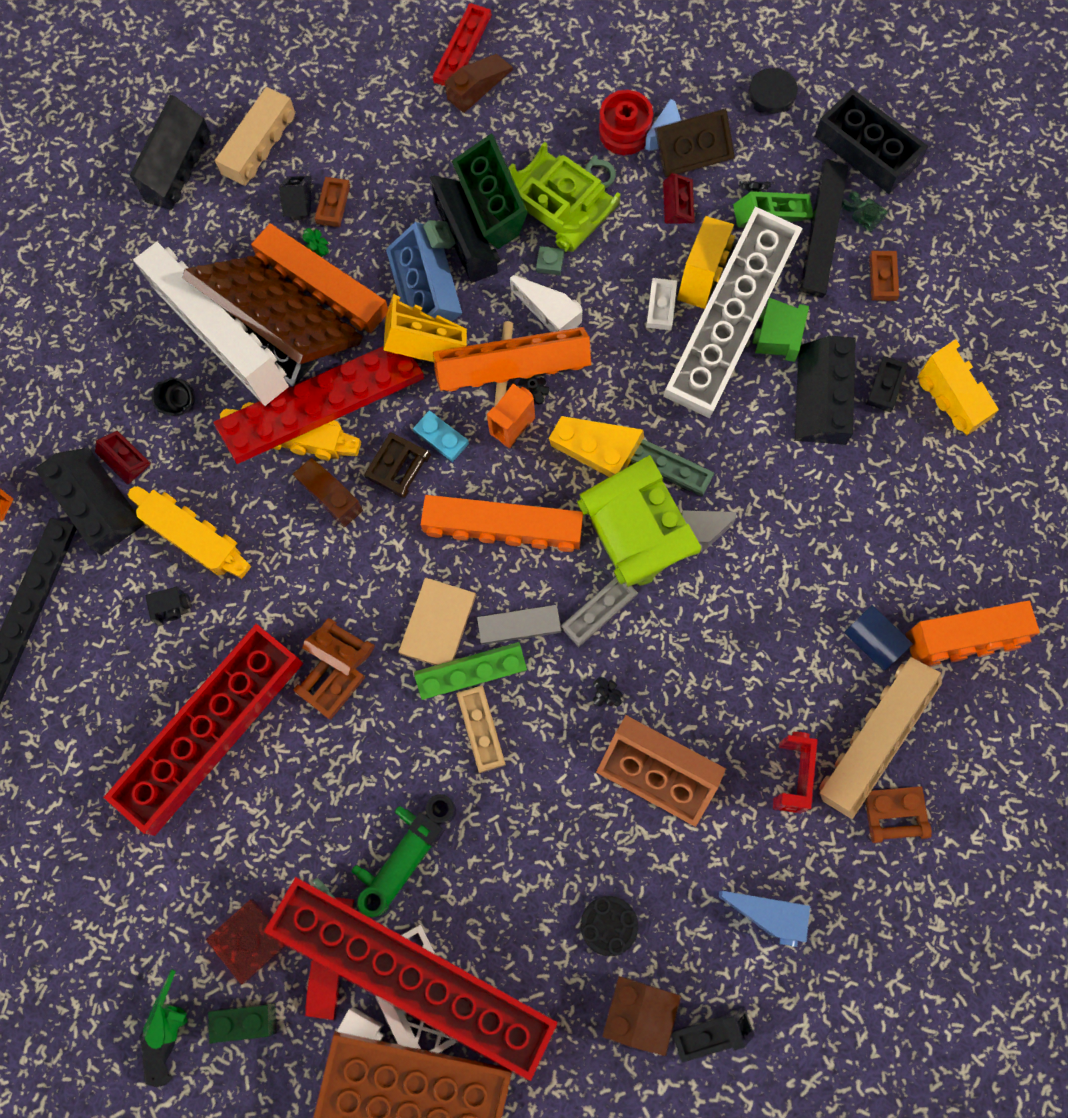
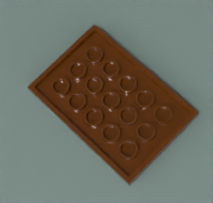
(273, 308)

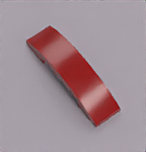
(323, 987)

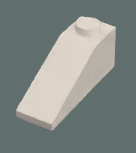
(548, 305)

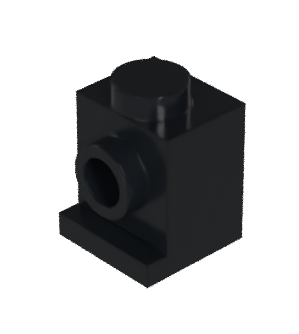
(167, 605)

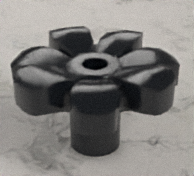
(753, 186)
(536, 387)
(606, 692)

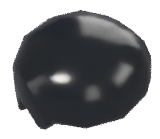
(173, 396)

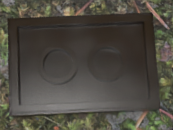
(695, 142)

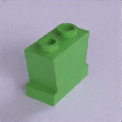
(781, 329)

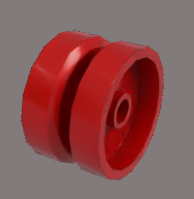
(625, 122)

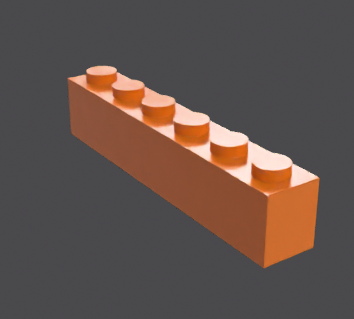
(320, 278)
(512, 359)
(502, 522)

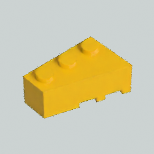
(956, 390)

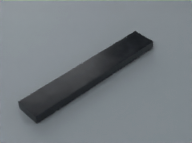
(824, 228)

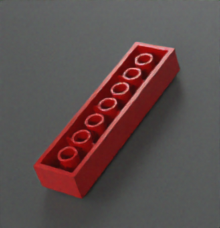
(203, 731)

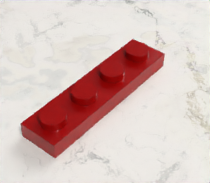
(463, 42)

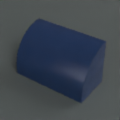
(878, 638)

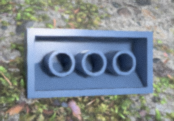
(423, 274)

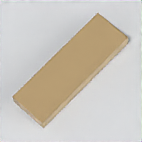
(481, 729)

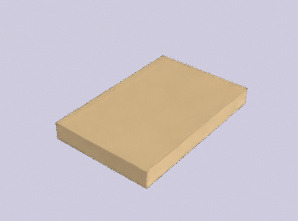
(437, 623)

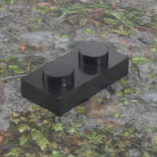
(887, 384)

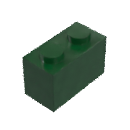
(242, 1023)

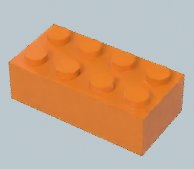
(973, 633)

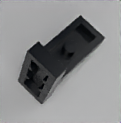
(714, 1035)

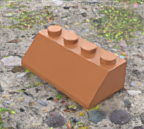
(661, 770)

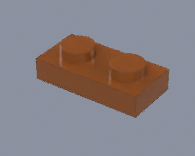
(332, 202)
(884, 276)

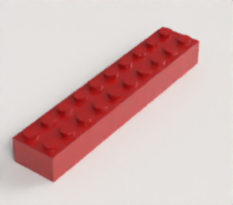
(411, 978)

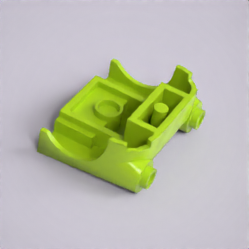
(563, 197)
(638, 523)

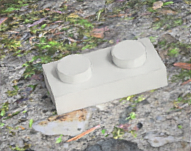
(661, 304)

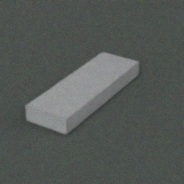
(598, 611)
(519, 624)

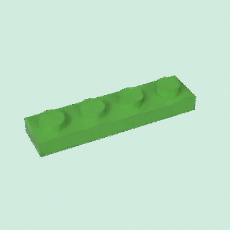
(470, 670)

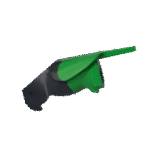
(160, 1036)

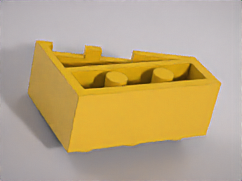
(705, 261)
(419, 334)
(597, 444)

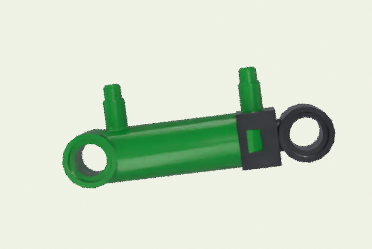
(422, 835)

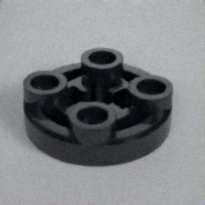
(773, 90)
(609, 926)

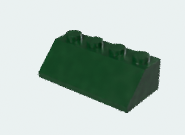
(491, 191)

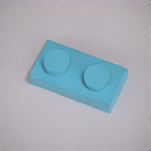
(440, 436)

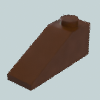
(475, 80)
(328, 492)

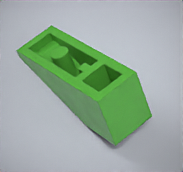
(787, 206)

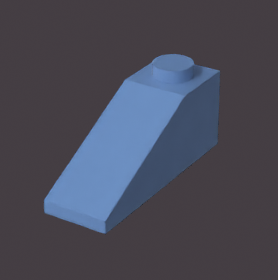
(775, 917)

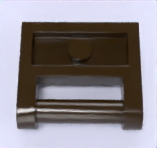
(390, 460)

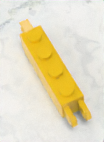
(325, 441)
(187, 533)

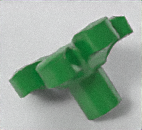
(314, 241)

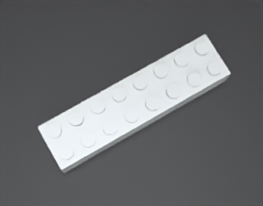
(732, 312)
(213, 324)

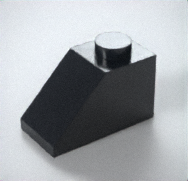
(296, 196)

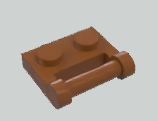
(334, 651)
(332, 692)
(897, 804)

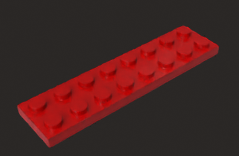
(316, 402)

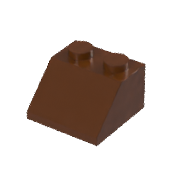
(642, 1016)

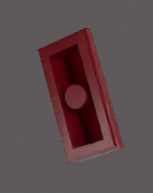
(678, 200)
(121, 456)

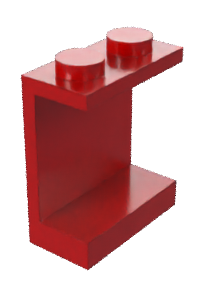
(803, 800)

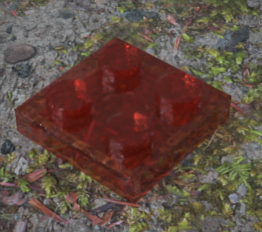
(243, 943)

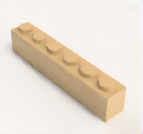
(880, 737)

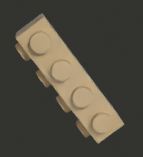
(255, 136)

